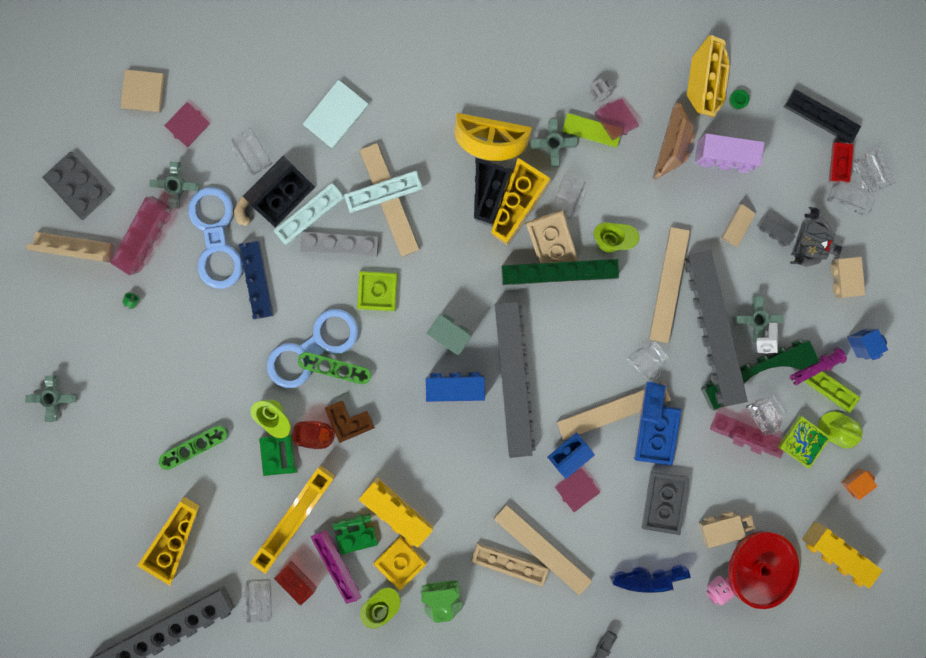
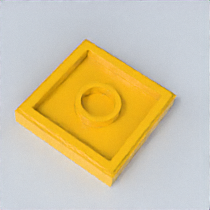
(400, 563)

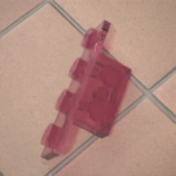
(746, 434)

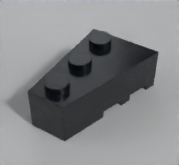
(490, 187)

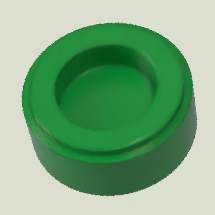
(739, 99)

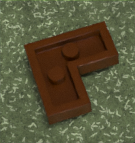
(346, 426)

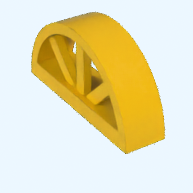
(514, 135)

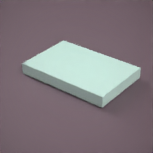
(335, 114)

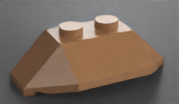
(675, 142)

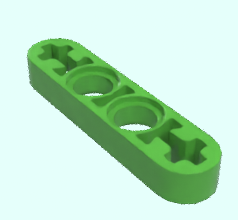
(333, 371)
(193, 447)

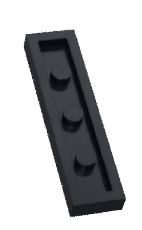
(822, 116)

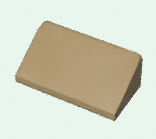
(738, 225)

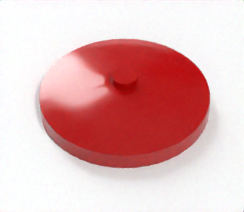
(763, 570)

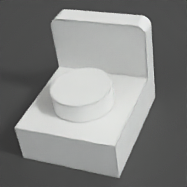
(770, 342)

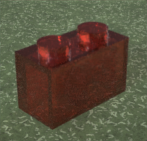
(295, 583)

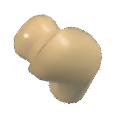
(240, 214)

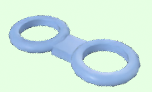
(215, 237)
(313, 345)

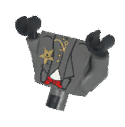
(814, 241)

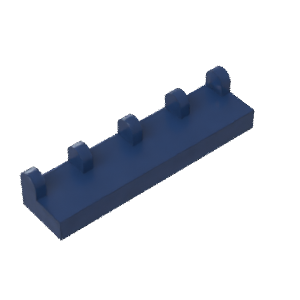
(256, 280)

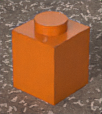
(860, 483)

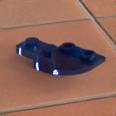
(641, 581)

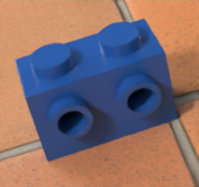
(868, 344)
(571, 455)

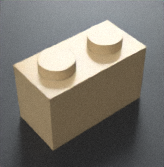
(848, 277)

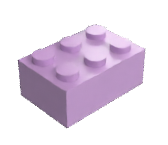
(729, 153)

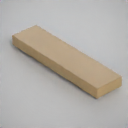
(510, 564)

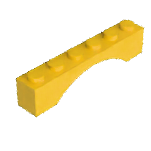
(292, 519)

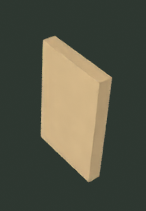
(552, 238)

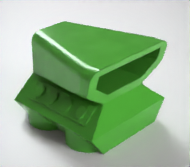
(441, 600)

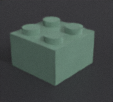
(449, 334)

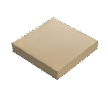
(142, 91)

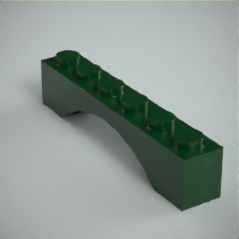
(560, 272)
(797, 356)

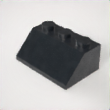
(278, 191)

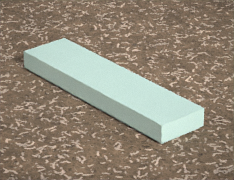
(383, 192)
(309, 214)

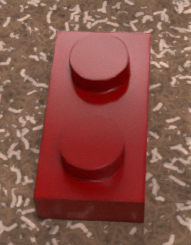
(841, 162)

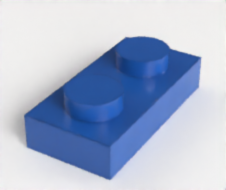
(652, 402)

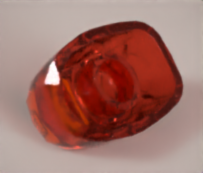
(313, 434)

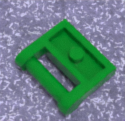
(272, 457)

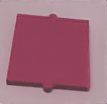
(616, 119)
(187, 124)
(577, 489)

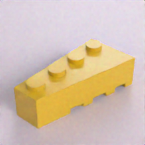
(519, 200)
(396, 513)
(168, 546)
(841, 554)

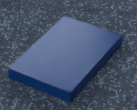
(658, 441)

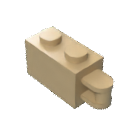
(725, 528)

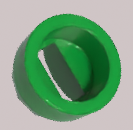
(130, 300)

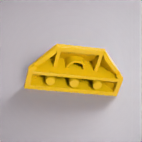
(709, 76)

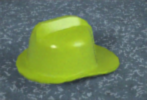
(615, 237)
(271, 417)
(842, 429)
(380, 608)

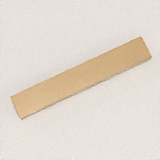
(392, 209)
(669, 285)
(604, 414)
(542, 549)

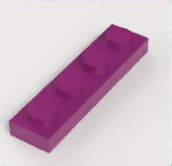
(336, 566)

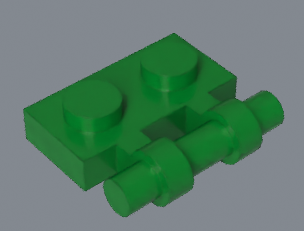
(357, 539)

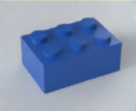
(455, 387)

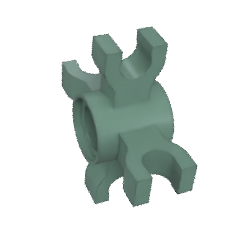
(544, 143)
(175, 168)
(757, 303)
(43, 398)

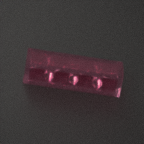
(141, 235)

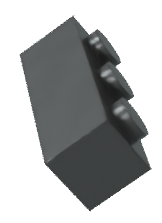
(776, 231)

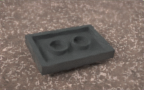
(76, 185)
(665, 503)

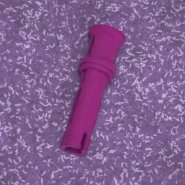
(826, 362)

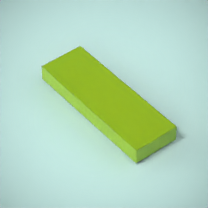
(588, 130)
(833, 391)

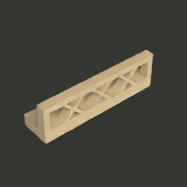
(71, 247)

